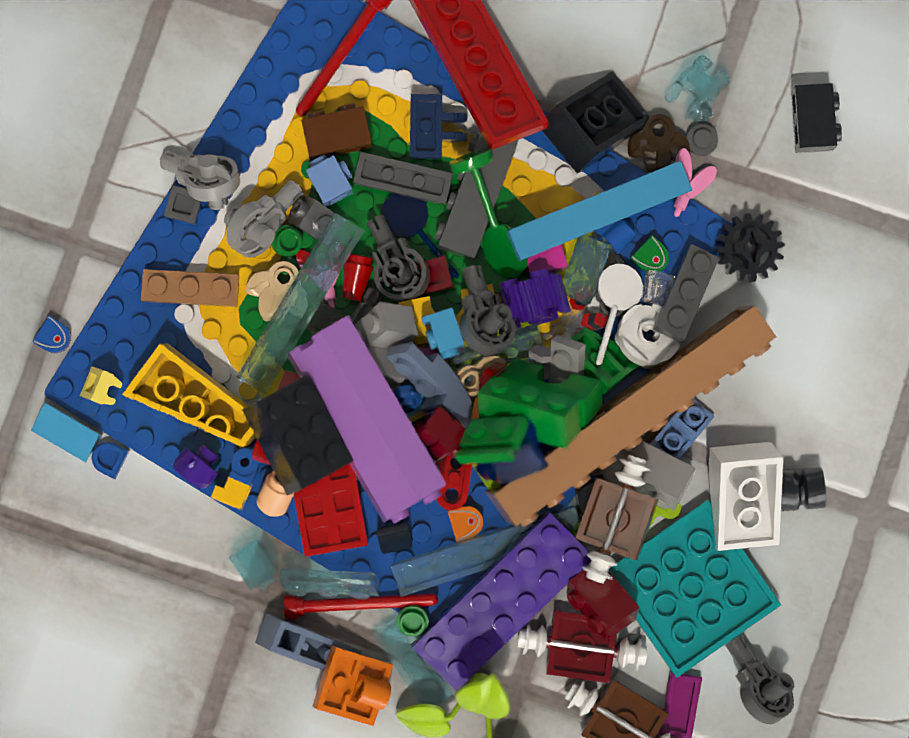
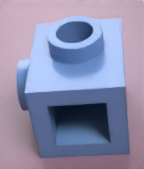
(329, 179)

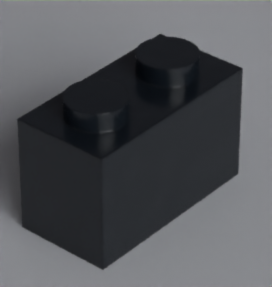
(815, 117)

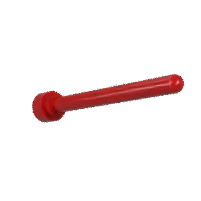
(340, 54)
(297, 606)

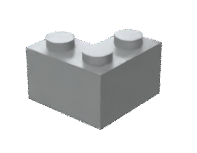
(383, 328)

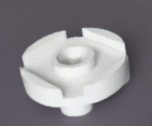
(635, 346)

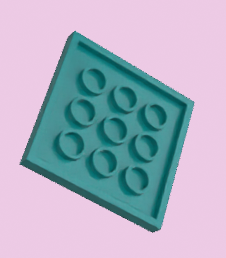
(692, 592)

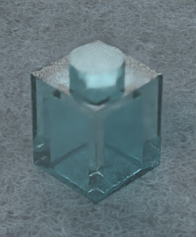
(254, 566)

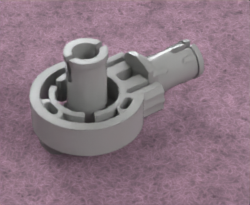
(217, 173)
(268, 215)

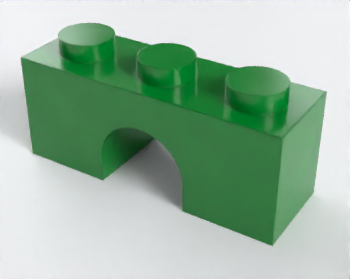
(576, 386)
(552, 413)

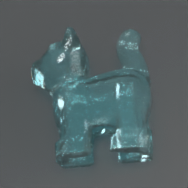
(701, 86)

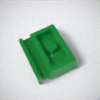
(492, 439)

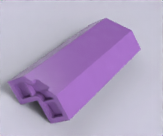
(370, 420)

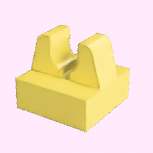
(97, 385)

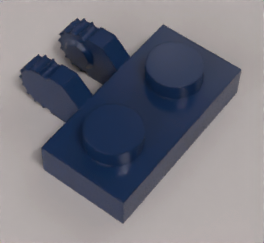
(426, 126)

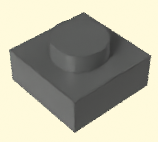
(182, 206)

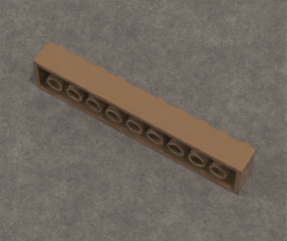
(636, 411)

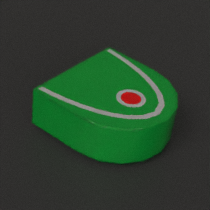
(651, 256)

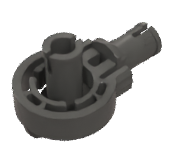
(397, 264)
(484, 316)
(761, 685)

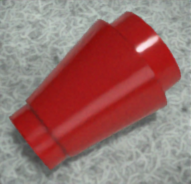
(356, 276)

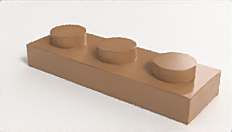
(190, 288)

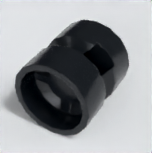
(803, 489)

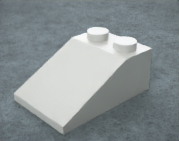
(746, 495)

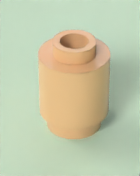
(272, 497)

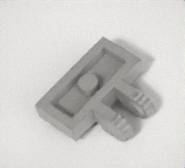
(564, 357)

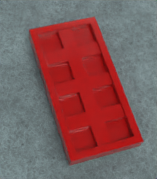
(331, 514)

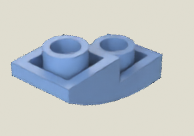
(682, 430)

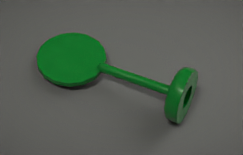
(495, 241)

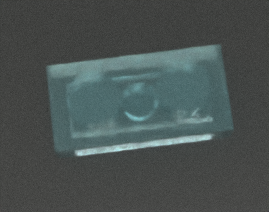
(585, 268)

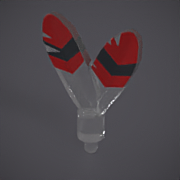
(576, 321)

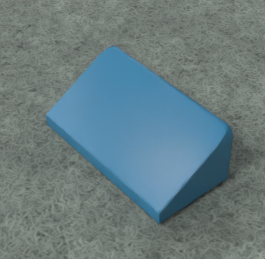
(65, 432)

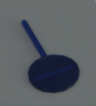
(408, 218)

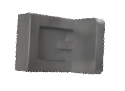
(310, 216)

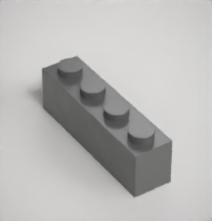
(468, 218)

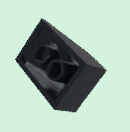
(594, 121)

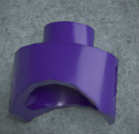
(196, 466)

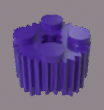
(536, 298)

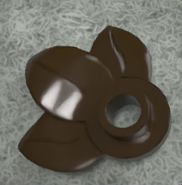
(655, 149)

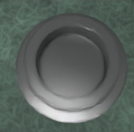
(702, 140)

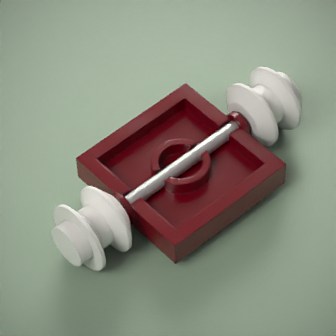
(579, 651)

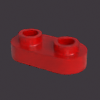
(455, 479)

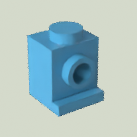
(444, 333)

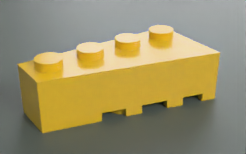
(191, 395)

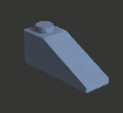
(297, 642)

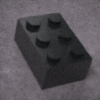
(297, 435)

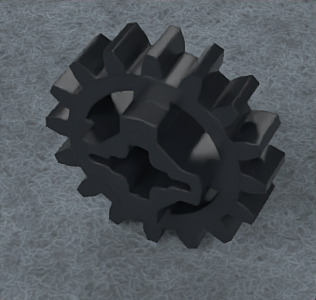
(749, 235)

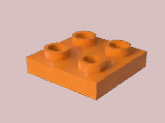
(353, 686)

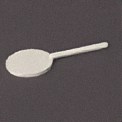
(620, 290)

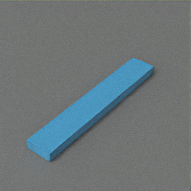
(599, 211)

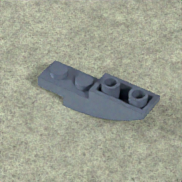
(433, 380)

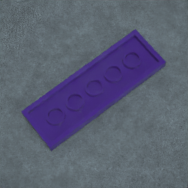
(502, 601)

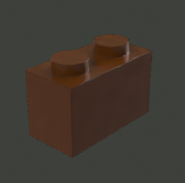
(336, 132)

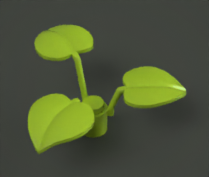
(481, 695)

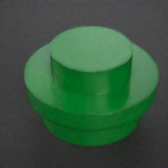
(287, 241)
(412, 620)

